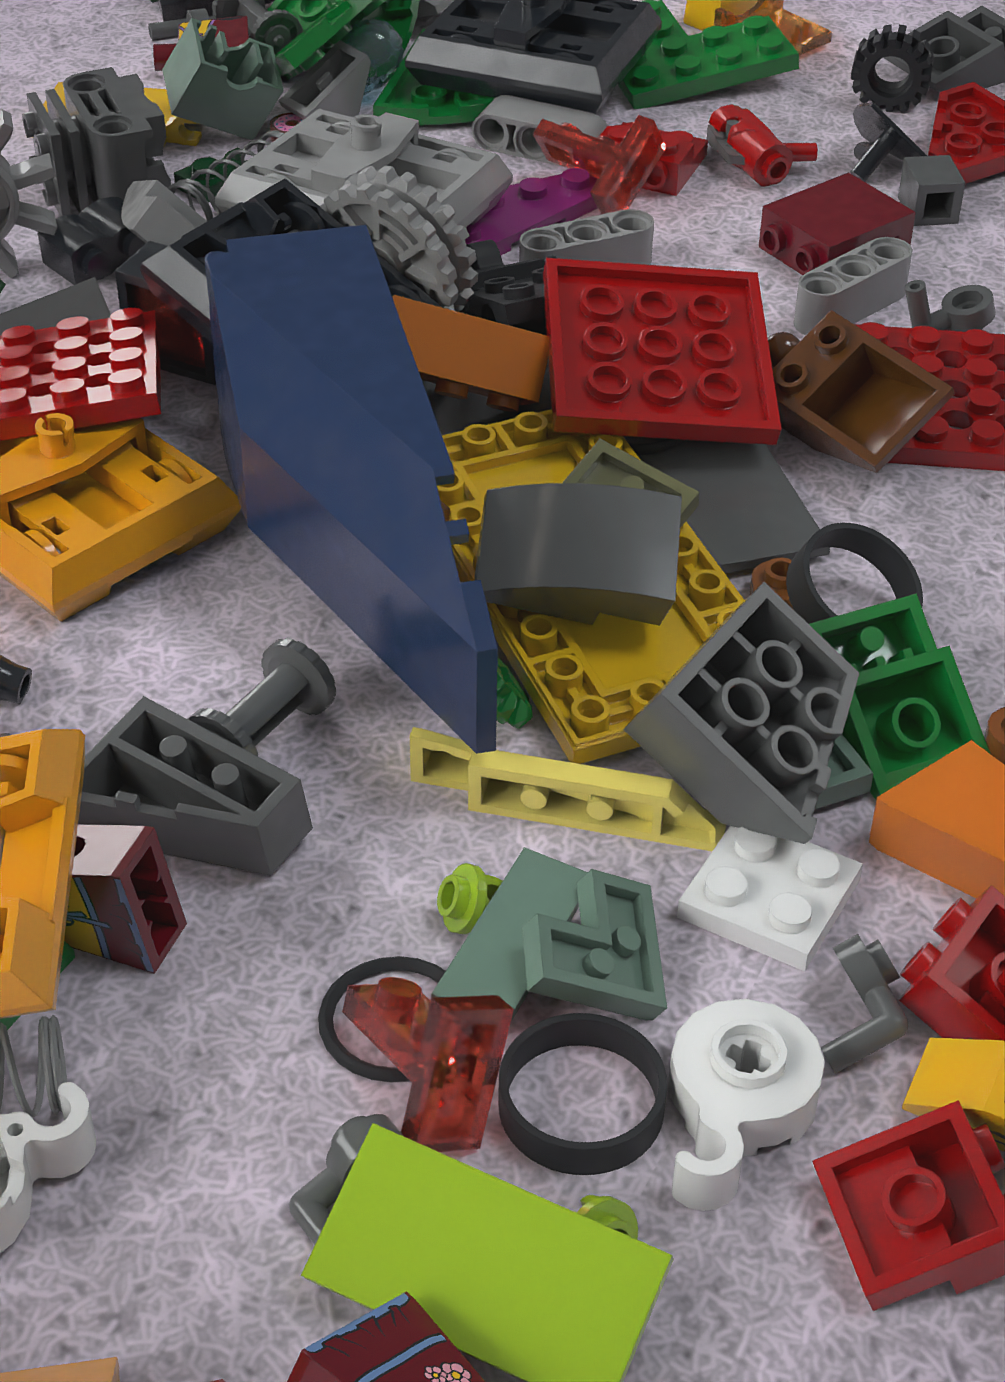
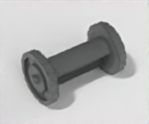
(269, 27)
(292, 681)

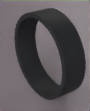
(857, 539)
(592, 1031)

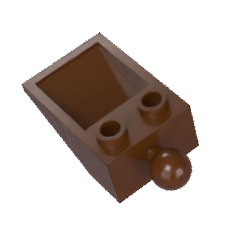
(851, 392)

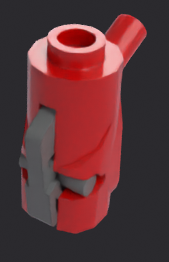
(753, 147)

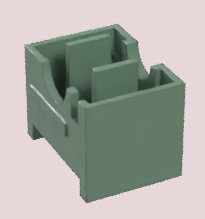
(222, 84)

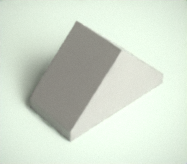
(331, 84)

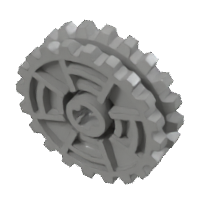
(409, 231)

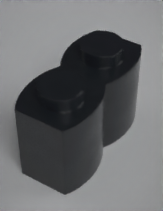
(89, 242)

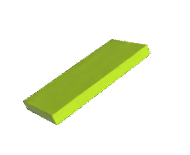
(488, 1264)

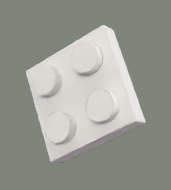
(770, 894)

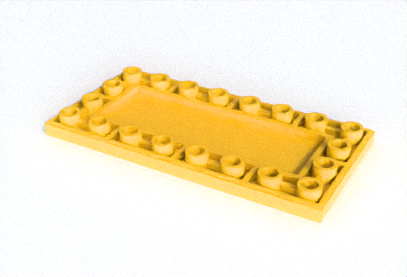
(577, 673)

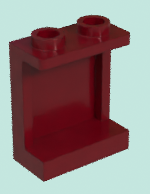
(830, 221)

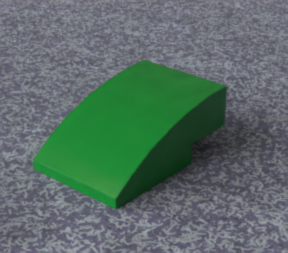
(907, 693)

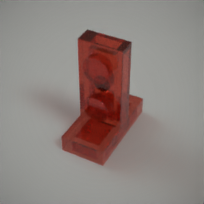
(618, 167)
(444, 1048)

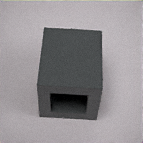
(932, 189)

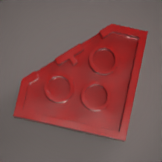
(970, 130)

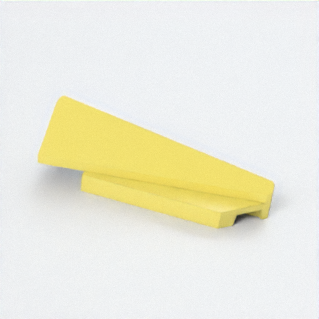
(564, 792)

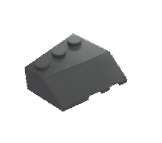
(753, 719)

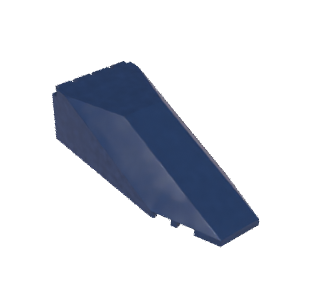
(347, 459)

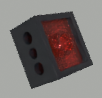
(181, 345)

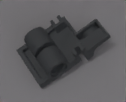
(507, 292)

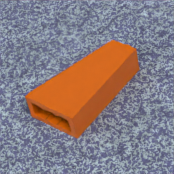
(948, 821)

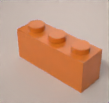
(474, 355)

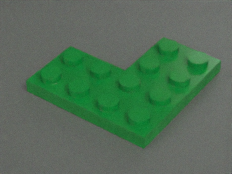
(707, 61)

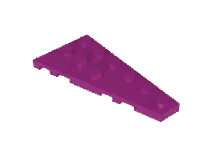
(535, 205)

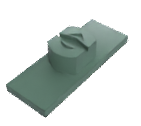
(493, 952)

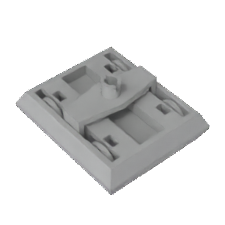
(333, 147)

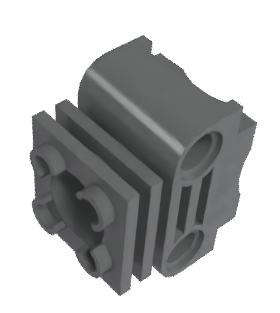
(98, 139)

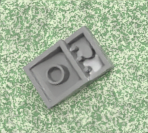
(157, 213)

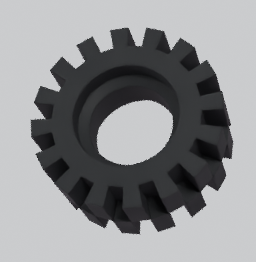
(898, 45)

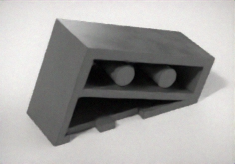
(195, 790)

